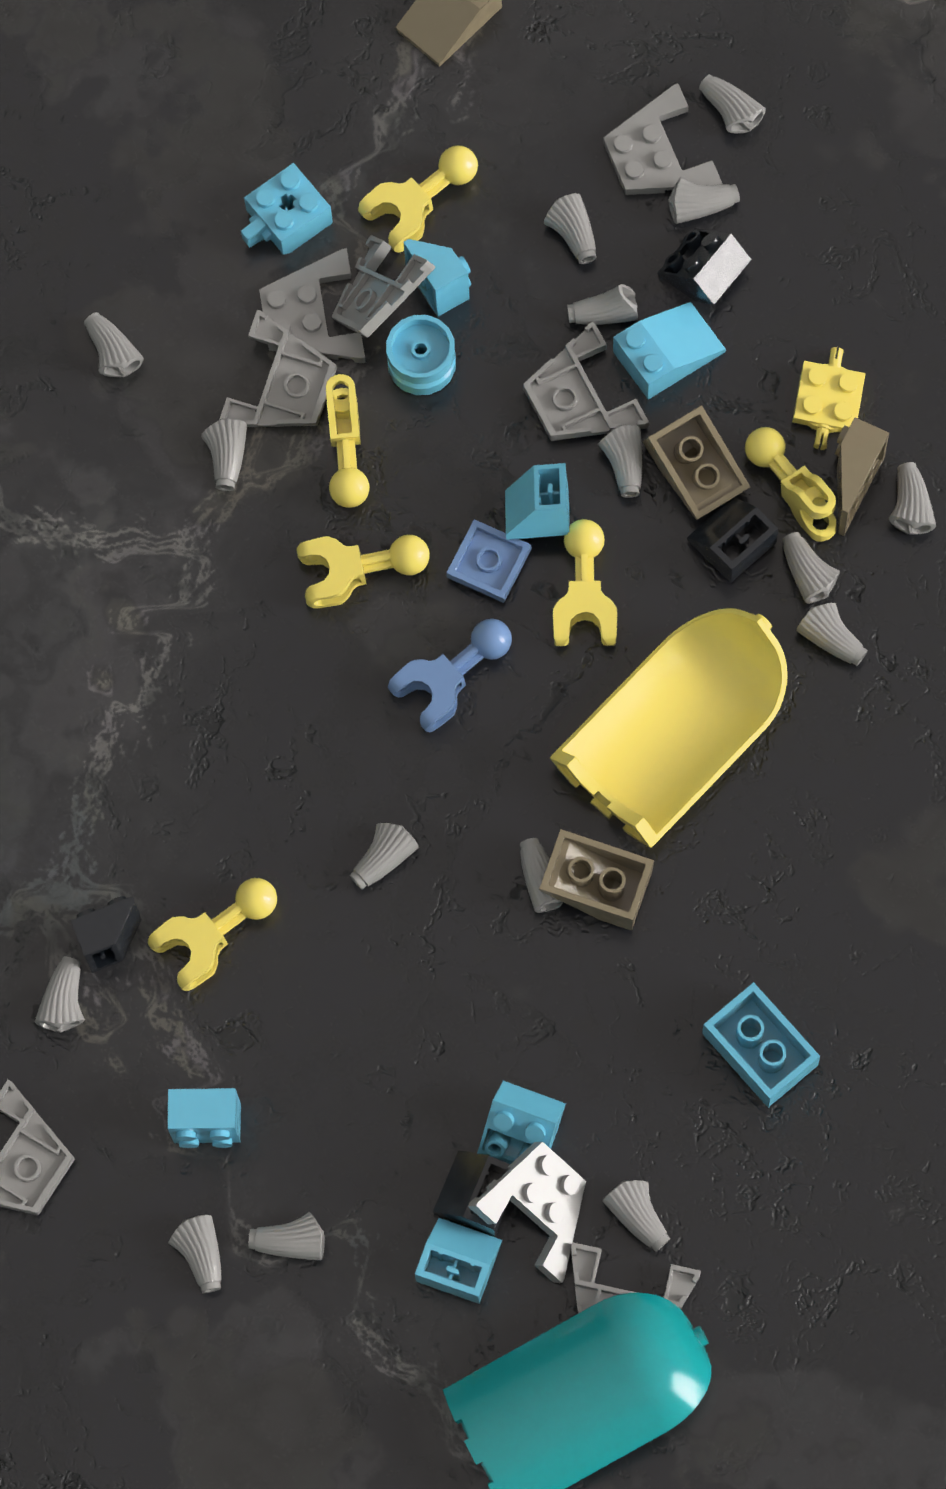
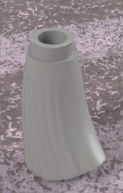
(737, 108)
(694, 201)
(572, 222)
(607, 308)
(115, 351)
(227, 444)
(624, 452)
(913, 507)
(811, 574)
(825, 629)
(389, 849)
(534, 864)
(60, 1004)
(633, 1208)
(293, 1240)
(198, 1244)

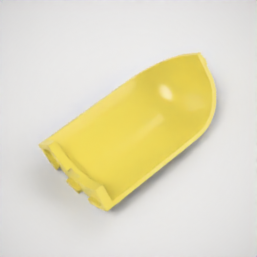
(678, 721)

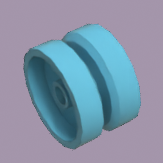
(421, 354)

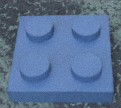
(488, 561)

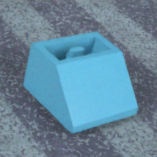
(538, 503)
(519, 1120)
(457, 1260)

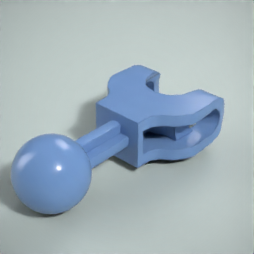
(445, 678)

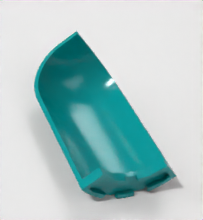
(582, 1393)

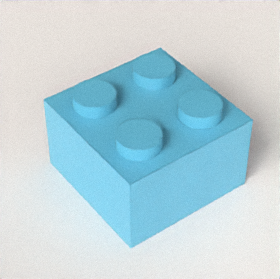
(204, 1117)

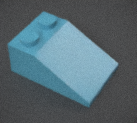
(666, 348)

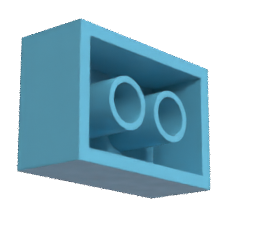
(760, 1044)

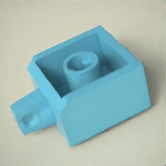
(286, 211)

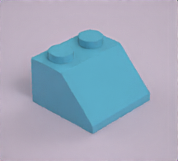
(448, 282)

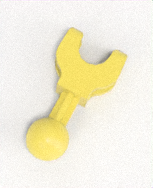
(413, 201)
(348, 485)
(799, 487)
(348, 567)
(584, 594)
(205, 938)

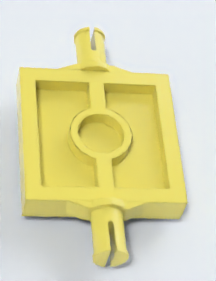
(828, 397)

